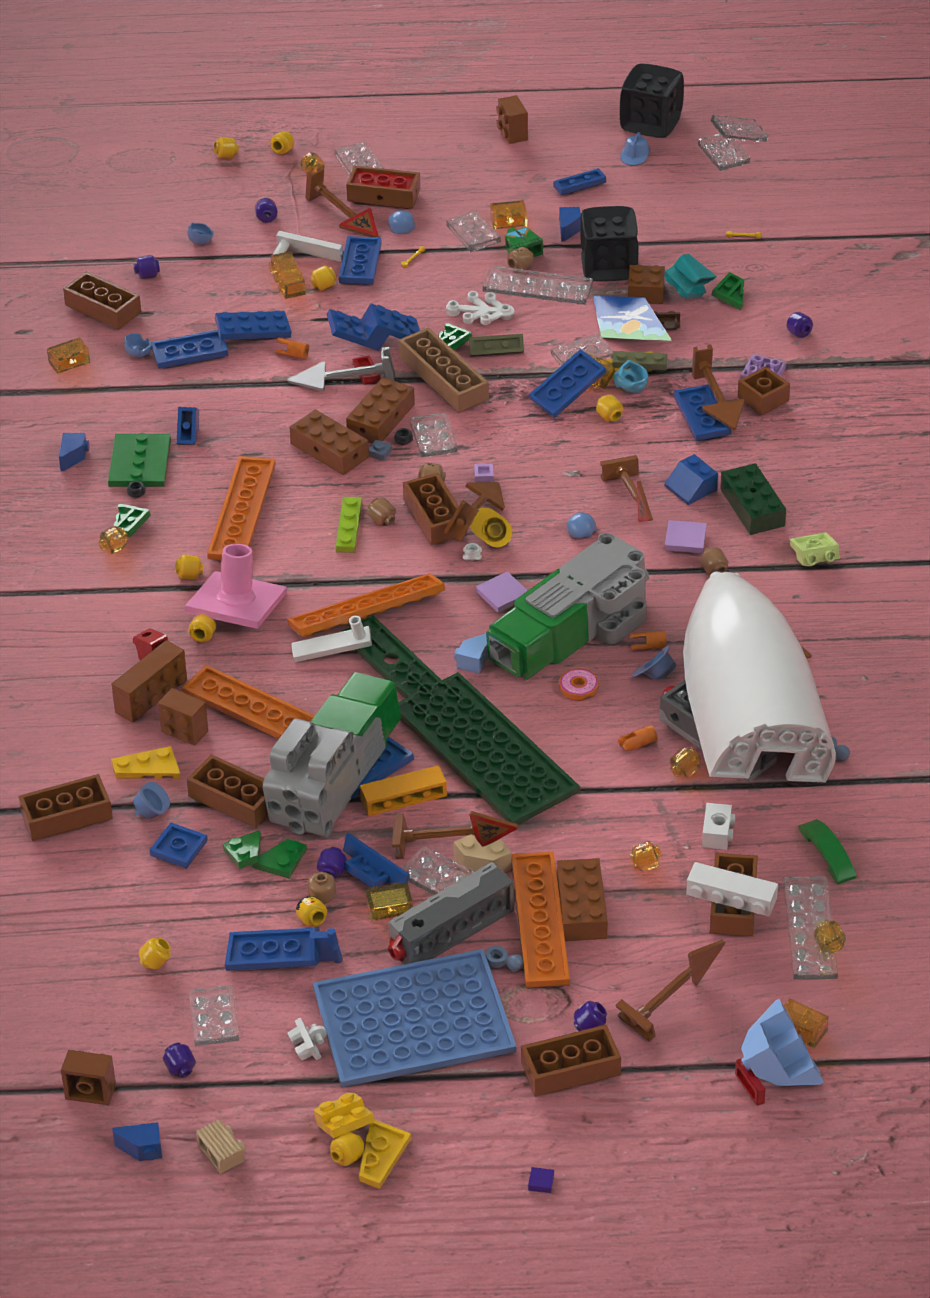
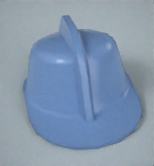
(635, 150)
(658, 667)
(151, 800)

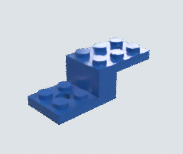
(373, 326)

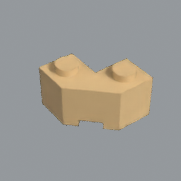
(474, 856)

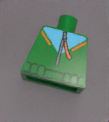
(523, 238)

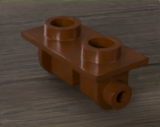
(670, 319)

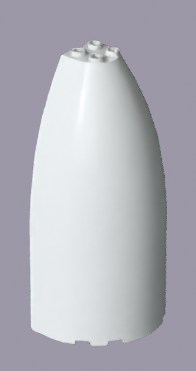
(752, 685)

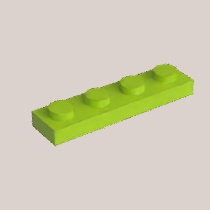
(348, 524)

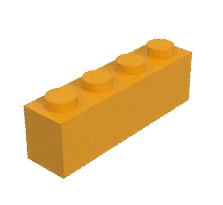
(403, 790)

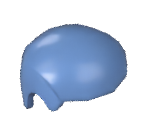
(401, 222)
(199, 233)
(136, 345)
(581, 525)

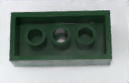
(753, 499)

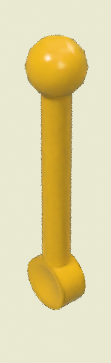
(758, 235)
(404, 264)

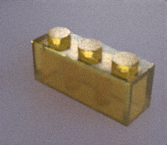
(287, 275)

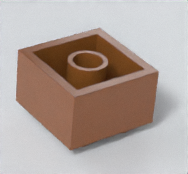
(512, 119)
(647, 283)
(763, 390)
(183, 716)
(88, 1077)

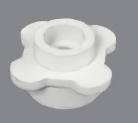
(472, 552)

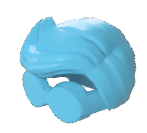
(633, 379)

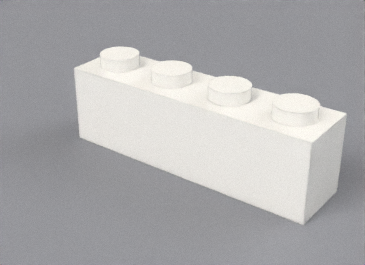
(732, 889)

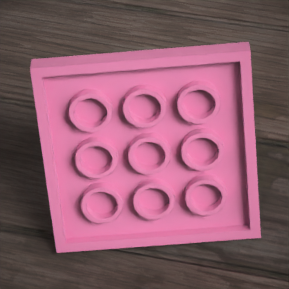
(234, 594)

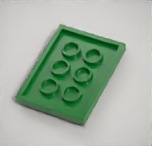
(140, 459)

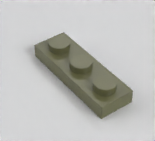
(496, 344)
(649, 361)

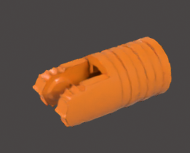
(294, 348)
(653, 640)
(638, 738)

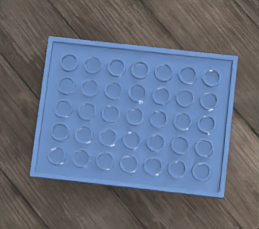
(413, 1018)

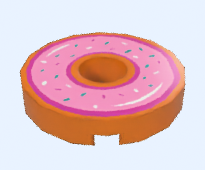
(582, 676)

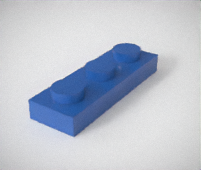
(579, 181)

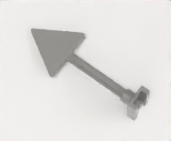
(316, 375)

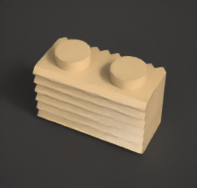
(220, 1146)

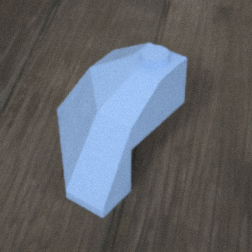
(777, 1051)

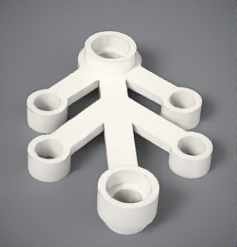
(481, 311)

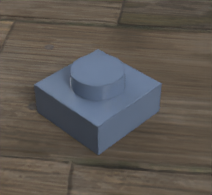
(380, 450)

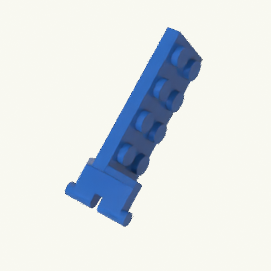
(281, 948)

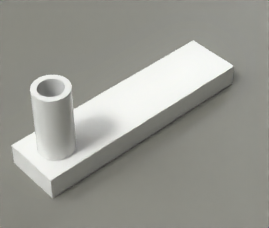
(307, 245)
(333, 643)

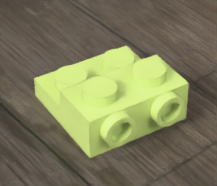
(815, 549)

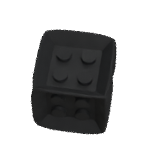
(651, 100)
(608, 242)

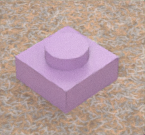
(483, 472)

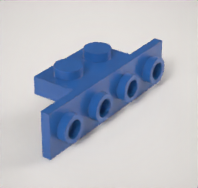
(370, 865)

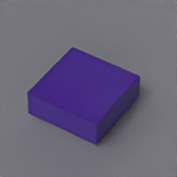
(541, 1180)

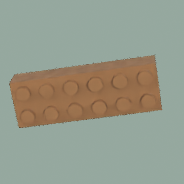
(443, 369)

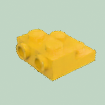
(343, 1115)

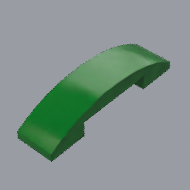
(831, 850)

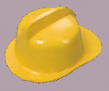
(492, 527)

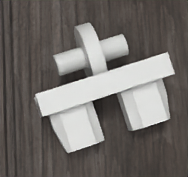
(302, 1033)

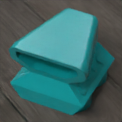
(689, 277)

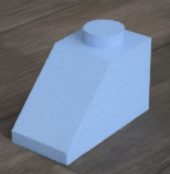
(472, 654)

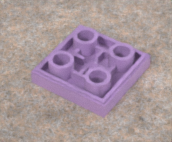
(757, 362)
(685, 536)
(501, 591)

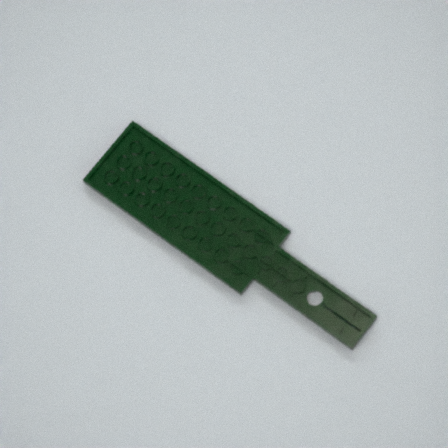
(469, 732)

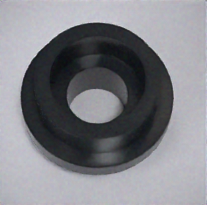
(403, 436)
(136, 489)

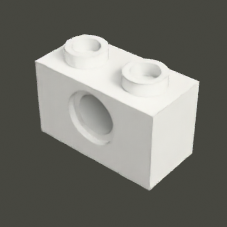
(717, 826)

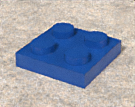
(178, 845)

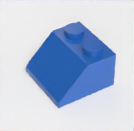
(692, 479)

